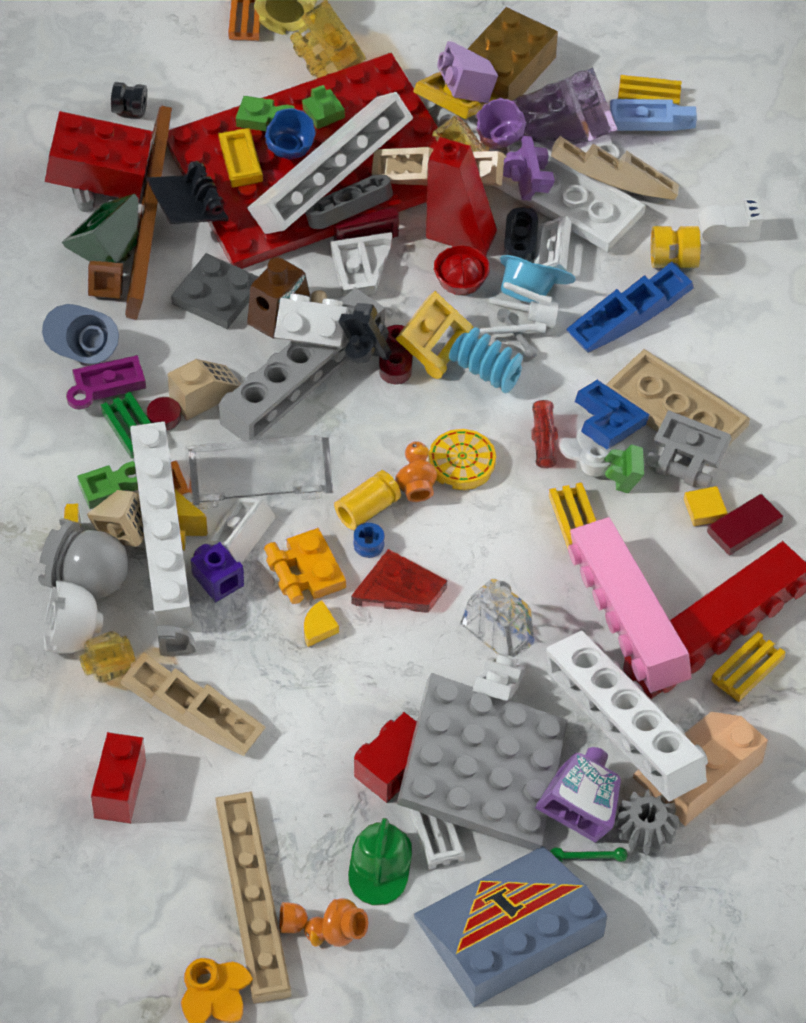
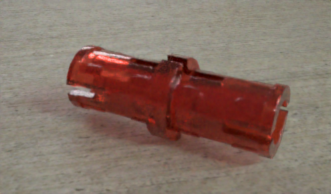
(544, 434)

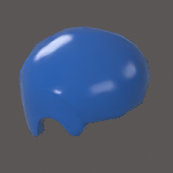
(290, 133)

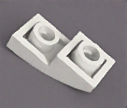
(500, 677)

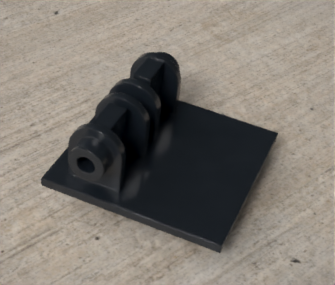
(189, 196)

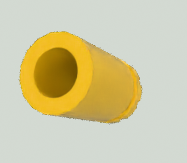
(367, 500)

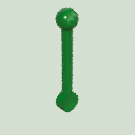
(619, 854)

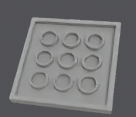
(482, 762)

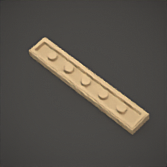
(253, 897)

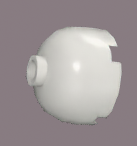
(71, 617)

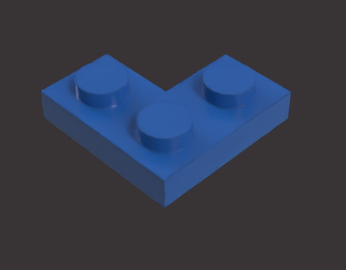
(613, 414)

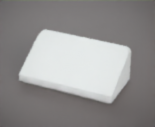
(243, 527)

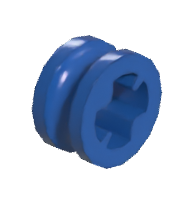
(368, 530)

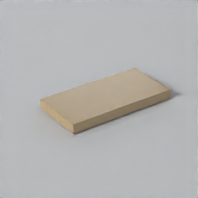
(661, 388)

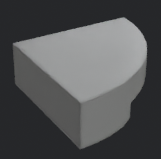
(174, 640)

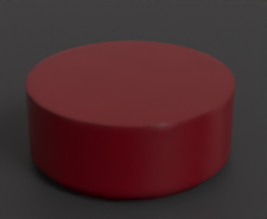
(165, 410)

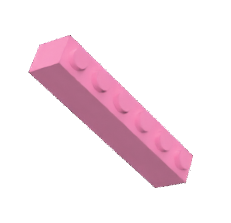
(629, 605)

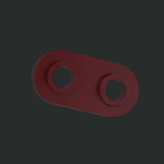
(396, 372)

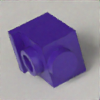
(217, 571)

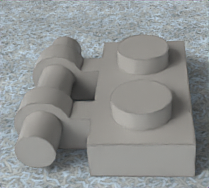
(692, 440)

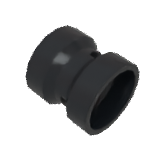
(129, 98)

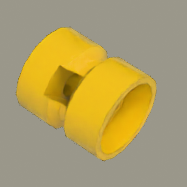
(686, 243)

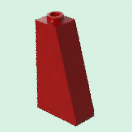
(457, 199)

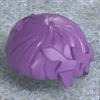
(500, 123)

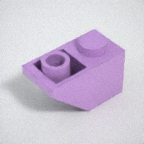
(466, 73)

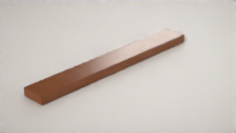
(147, 215)

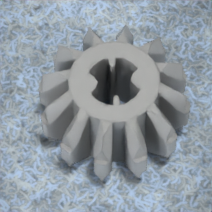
(647, 822)

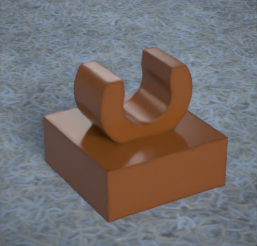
(105, 279)

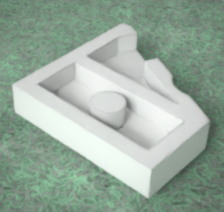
(361, 261)

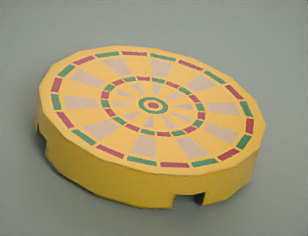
(462, 458)

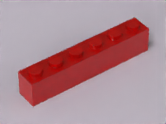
(736, 607)

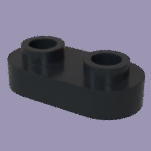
(521, 233)

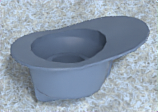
(80, 333)

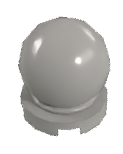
(84, 558)

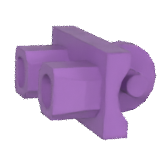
(525, 169)

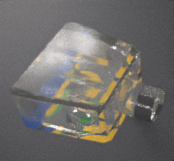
(499, 619)

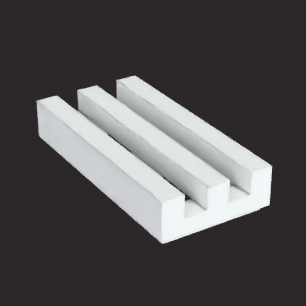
(557, 245)
(443, 855)

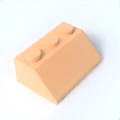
(732, 753)

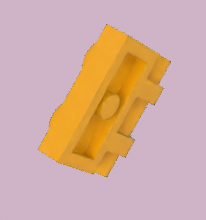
(314, 561)

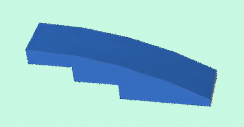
(630, 309)

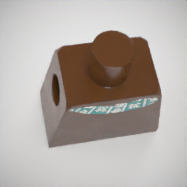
(275, 282)

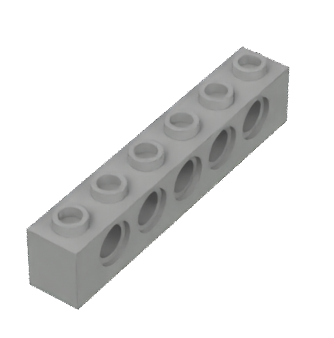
(285, 380)

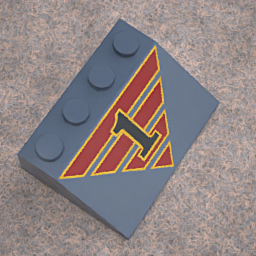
(512, 924)

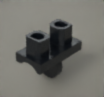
(364, 334)

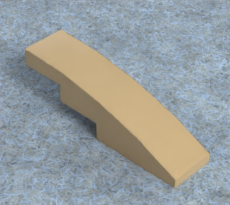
(411, 165)
(627, 173)
(193, 706)

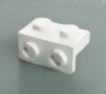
(310, 321)

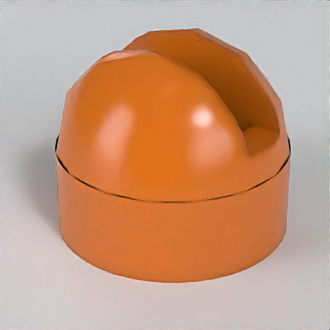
(292, 917)

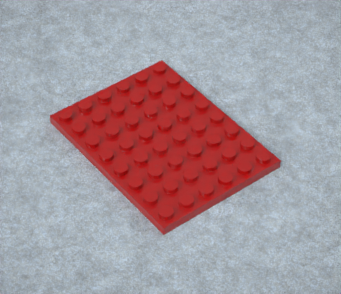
(354, 88)

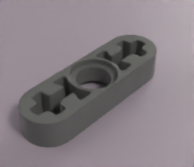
(349, 201)

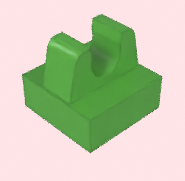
(323, 107)
(627, 467)

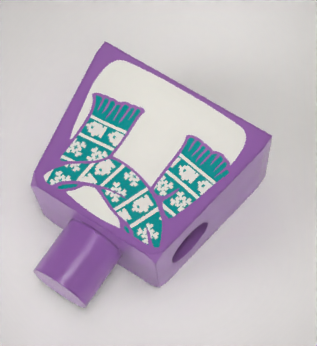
(583, 794)

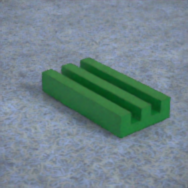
(120, 406)

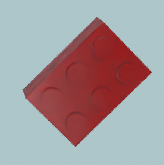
(98, 156)

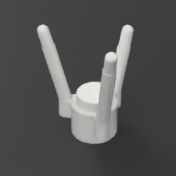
(541, 312)

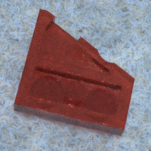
(400, 585)

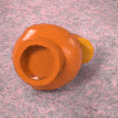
(419, 475)
(339, 925)

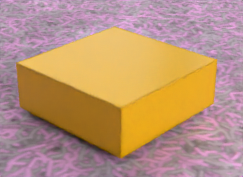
(704, 505)

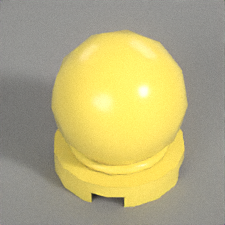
(283, 14)

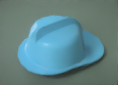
(532, 277)

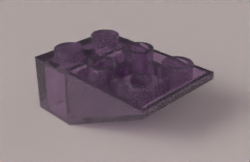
(567, 109)

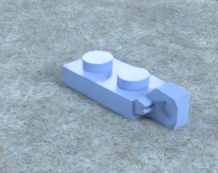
(652, 115)

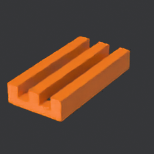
(243, 35)

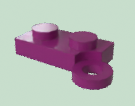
(105, 381)

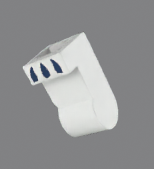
(731, 223)

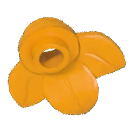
(217, 996)

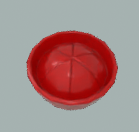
(461, 269)

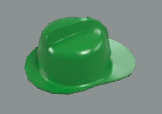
(380, 863)

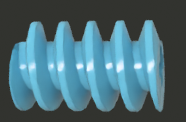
(487, 359)

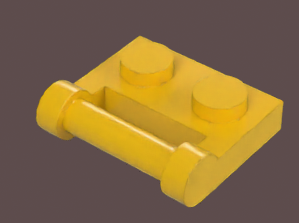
(427, 328)

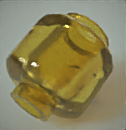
(107, 656)

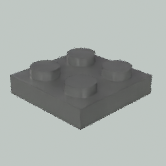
(215, 291)

